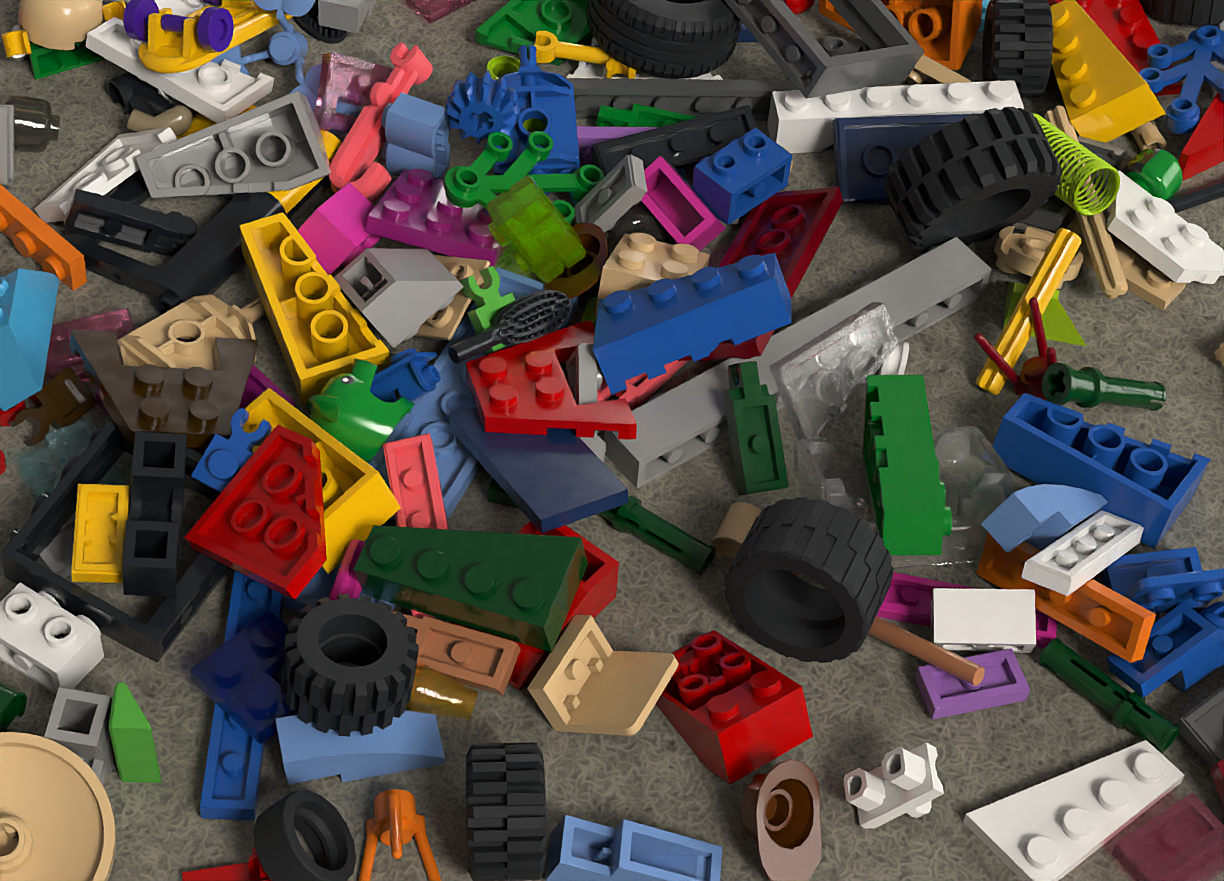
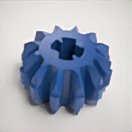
(482, 106)

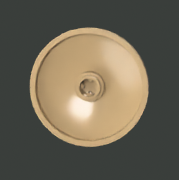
(52, 814)

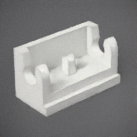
(983, 619)

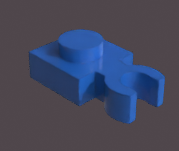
(226, 457)

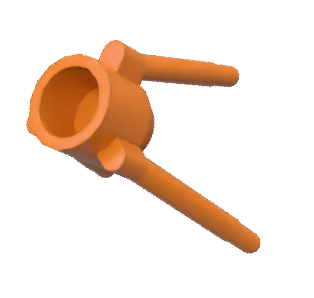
(395, 825)

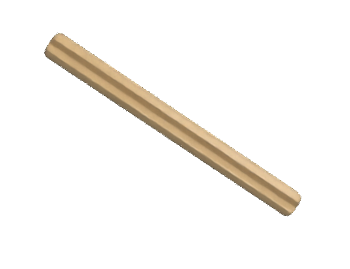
(1093, 227)

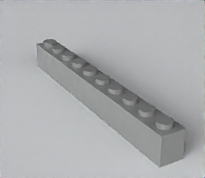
(694, 416)

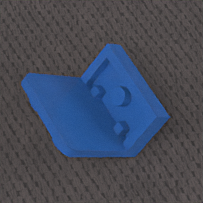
(1164, 580)

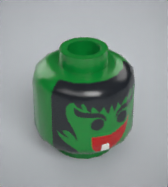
(1155, 172)

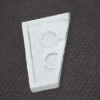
(104, 170)

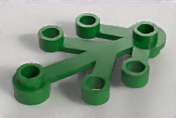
(471, 185)

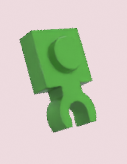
(487, 300)

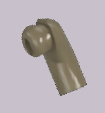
(177, 118)

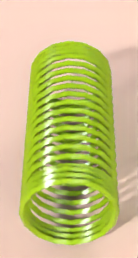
(1082, 173)

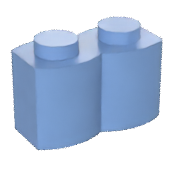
(416, 136)

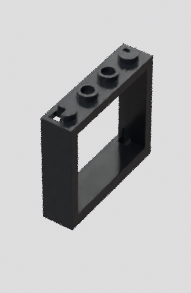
(51, 514)

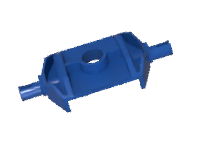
(551, 100)

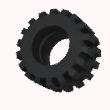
(1018, 44)
(344, 695)
(505, 812)

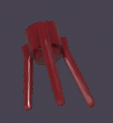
(1034, 368)

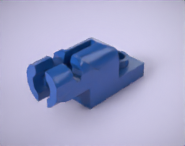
(1180, 649)

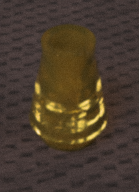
(440, 695)

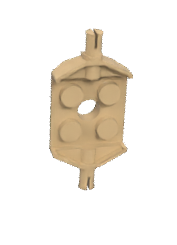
(197, 318)

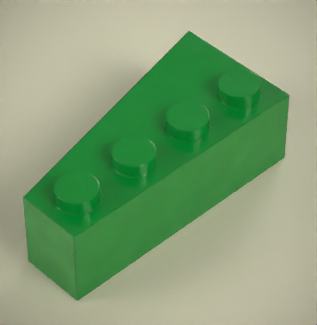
(903, 466)

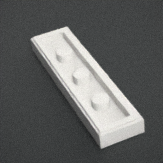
(1082, 552)

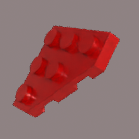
(270, 516)

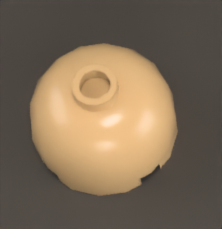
(59, 22)

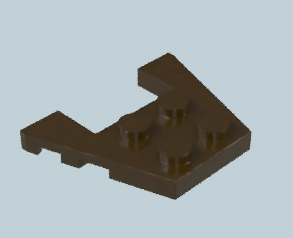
(168, 399)

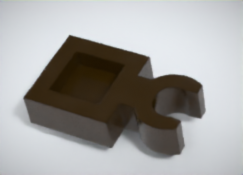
(58, 403)

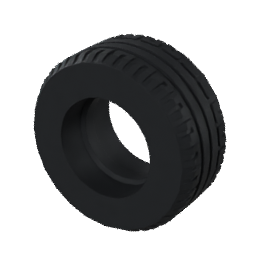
(665, 35)

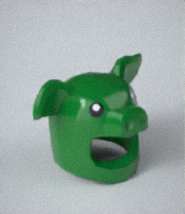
(354, 414)

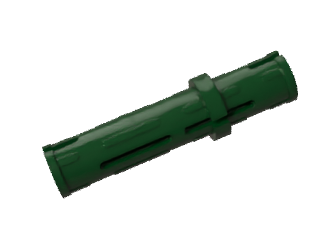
(661, 534)
(1125, 707)

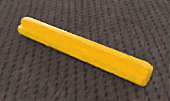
(1020, 326)

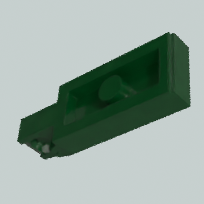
(754, 432)

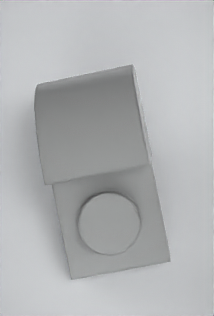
(82, 725)

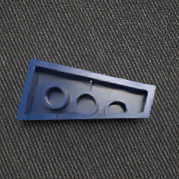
(1135, 478)

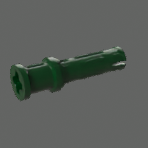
(1090, 387)

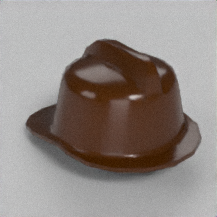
(584, 276)
(784, 819)

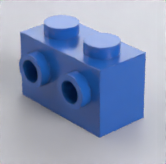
(741, 175)

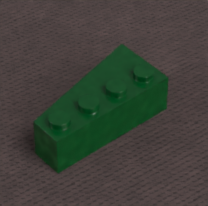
(477, 579)

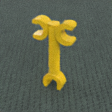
(550, 48)

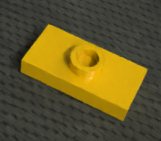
(100, 533)

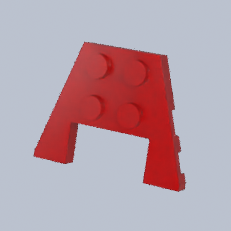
(527, 391)

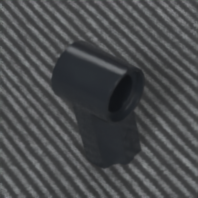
(137, 94)

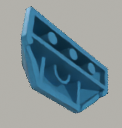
(25, 332)

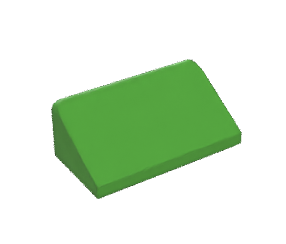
(132, 739)

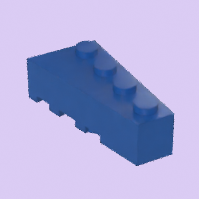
(688, 317)

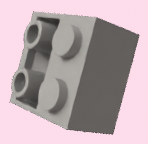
(398, 289)

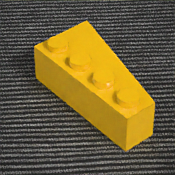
(305, 307)

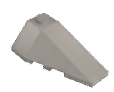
(250, 153)

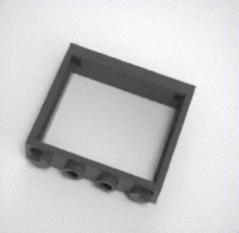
(798, 53)

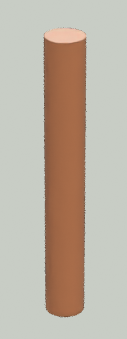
(927, 651)

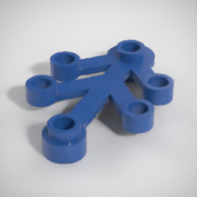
(1204, 45)

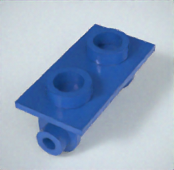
(408, 375)

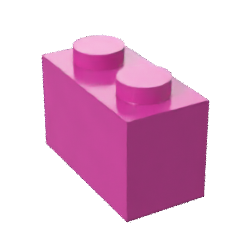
(679, 206)
(338, 229)

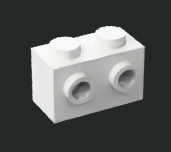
(46, 639)

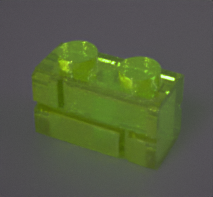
(535, 230)

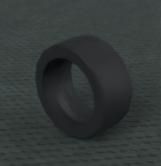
(322, 829)

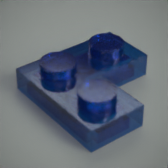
(241, 676)

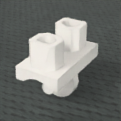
(898, 787)

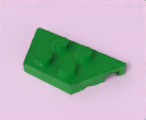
(521, 19)

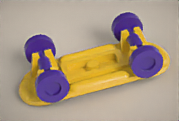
(194, 39)

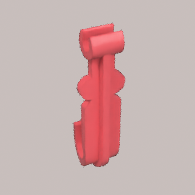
(367, 136)

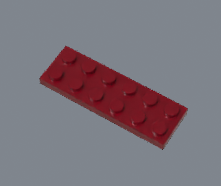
(793, 229)

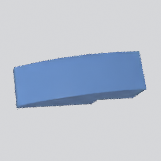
(1041, 515)
(405, 745)
(627, 853)

